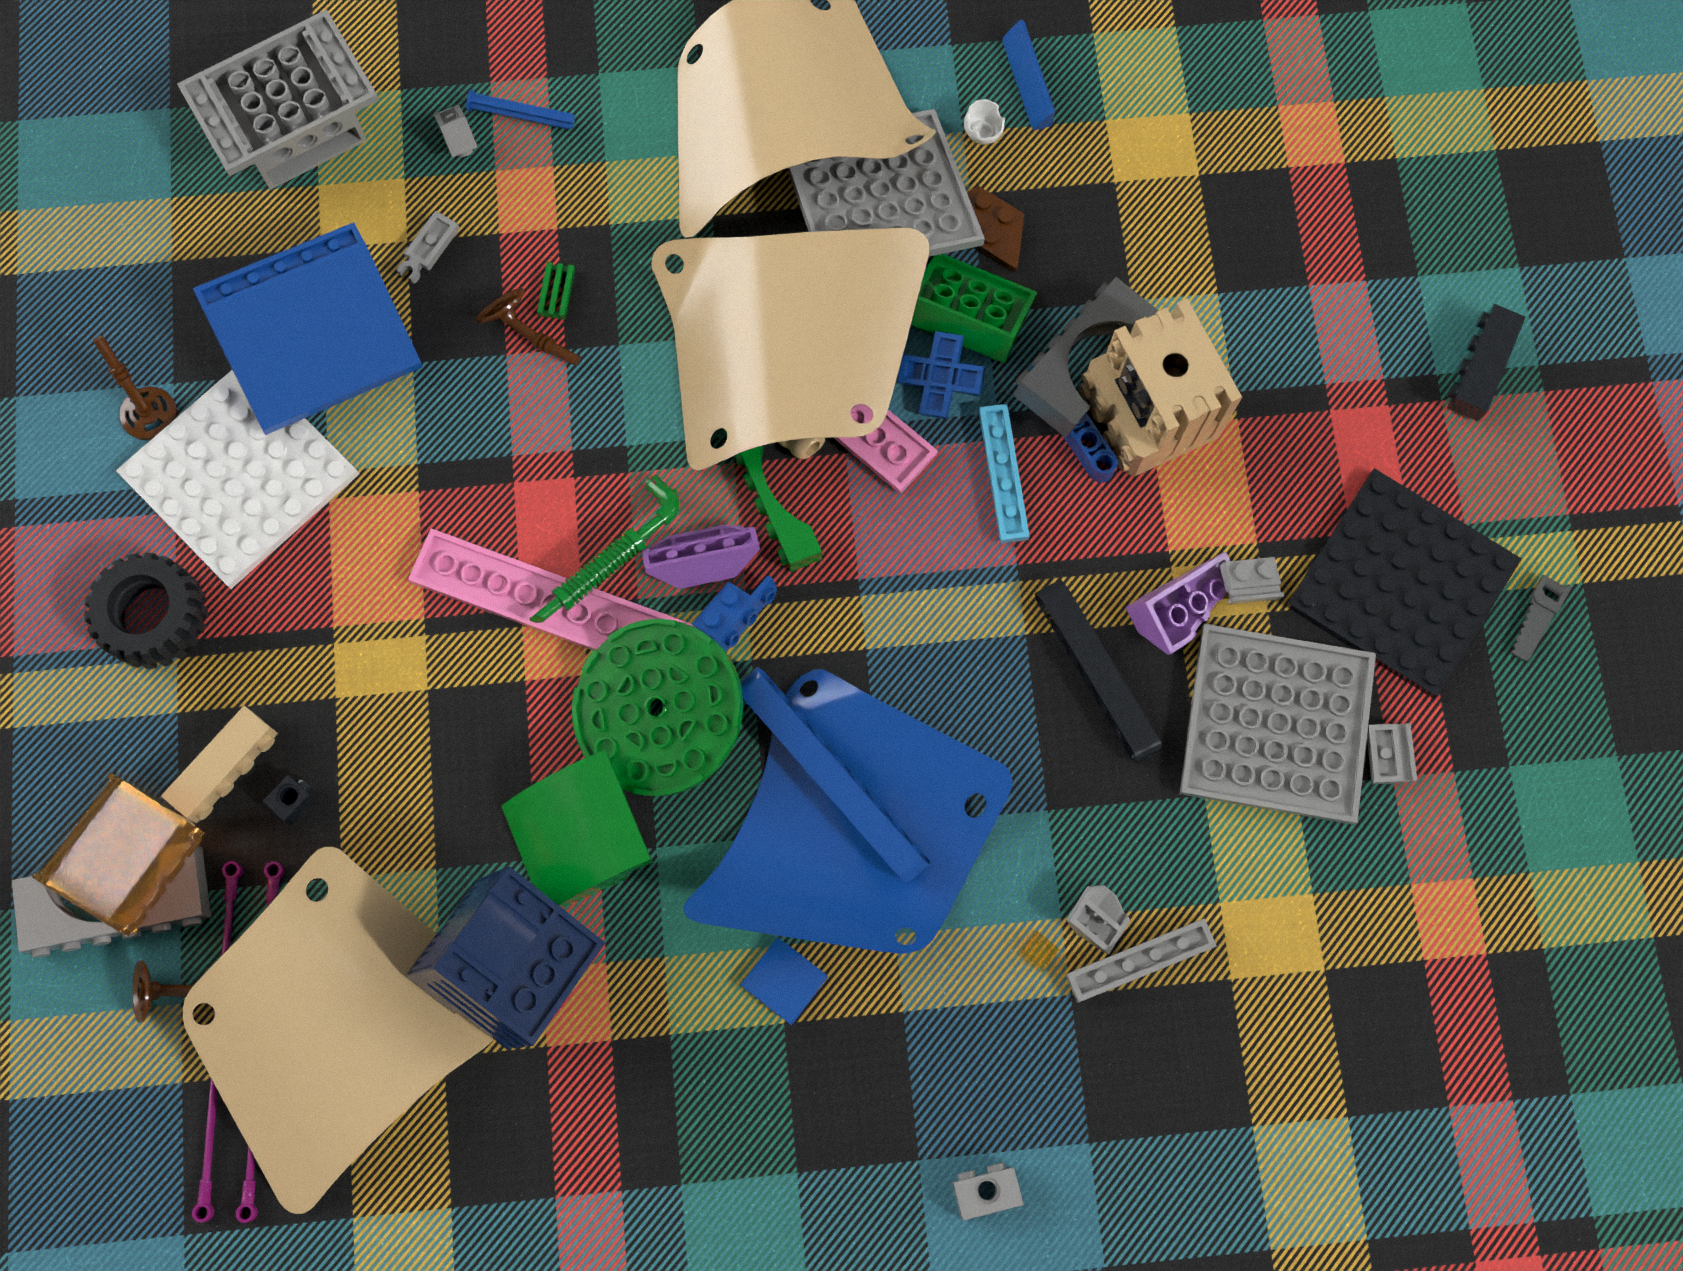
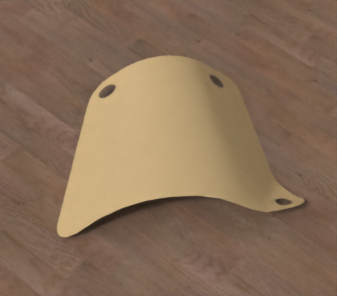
(777, 92)
(788, 332)
(322, 1028)

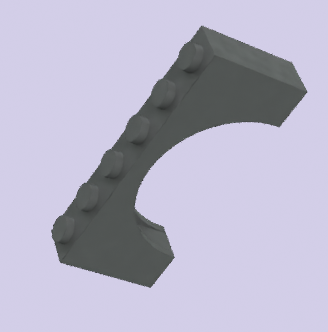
(1048, 385)

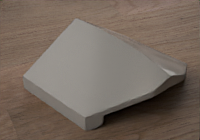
(1098, 917)

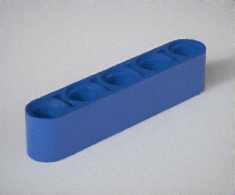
(1090, 456)

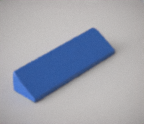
(1028, 76)

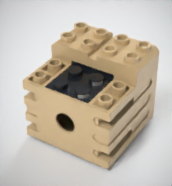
(1159, 390)

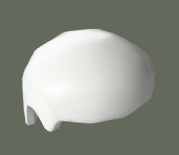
(984, 122)

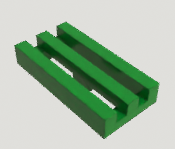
(559, 269)

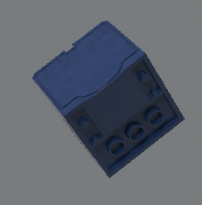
(506, 959)

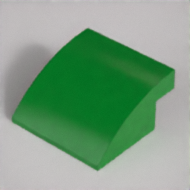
(576, 831)

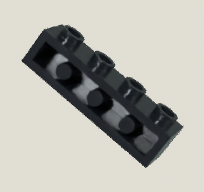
(1485, 363)

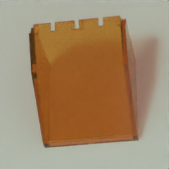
(121, 855)

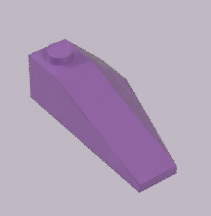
(1180, 606)

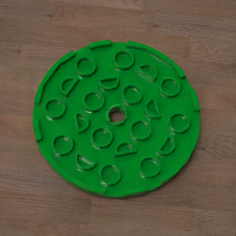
(699, 715)

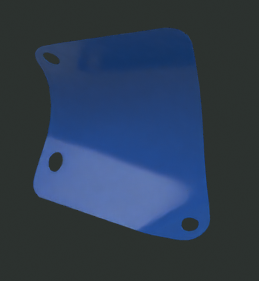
(811, 872)

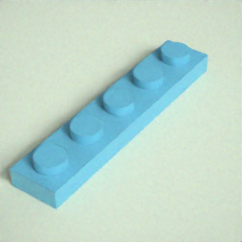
(1003, 473)

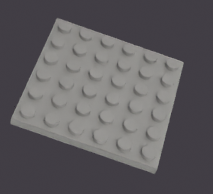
(904, 191)
(1278, 724)

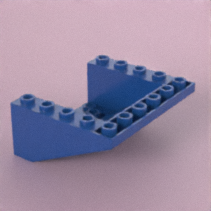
(308, 328)

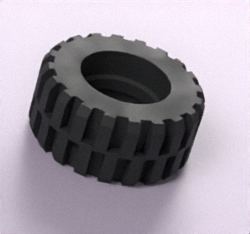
(119, 587)

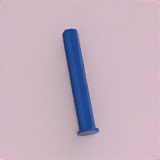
(519, 110)

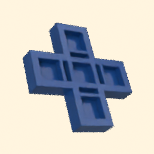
(941, 375)

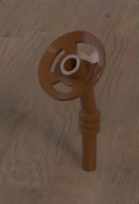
(504, 311)
(142, 406)
(147, 990)

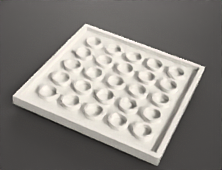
(232, 485)

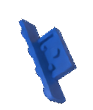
(734, 611)

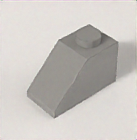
(456, 131)

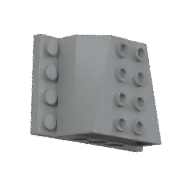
(283, 101)

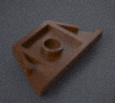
(1000, 226)

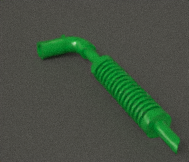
(613, 556)

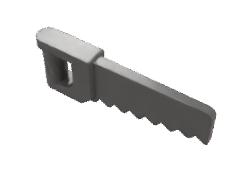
(1539, 616)

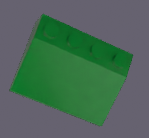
(972, 304)

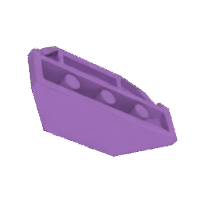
(701, 555)

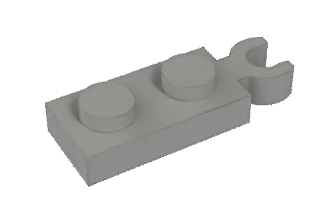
(428, 245)

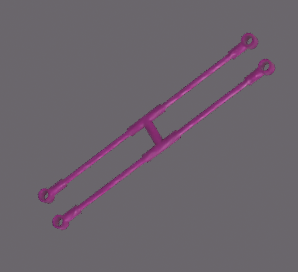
(249, 1184)

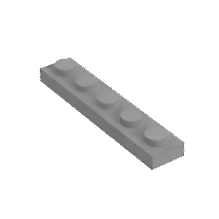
(1140, 960)

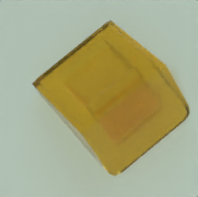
(1038, 951)

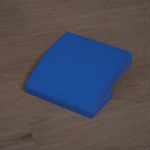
(784, 981)

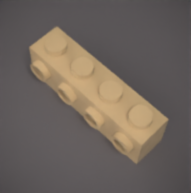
(219, 765)

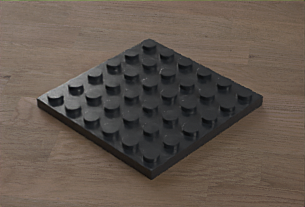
(1404, 583)

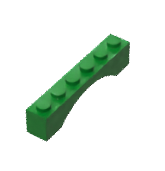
(793, 536)

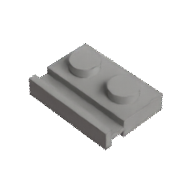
(1251, 580)
(1391, 753)

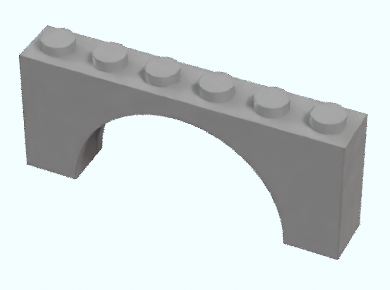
(49, 925)

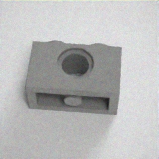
(1005, 1196)

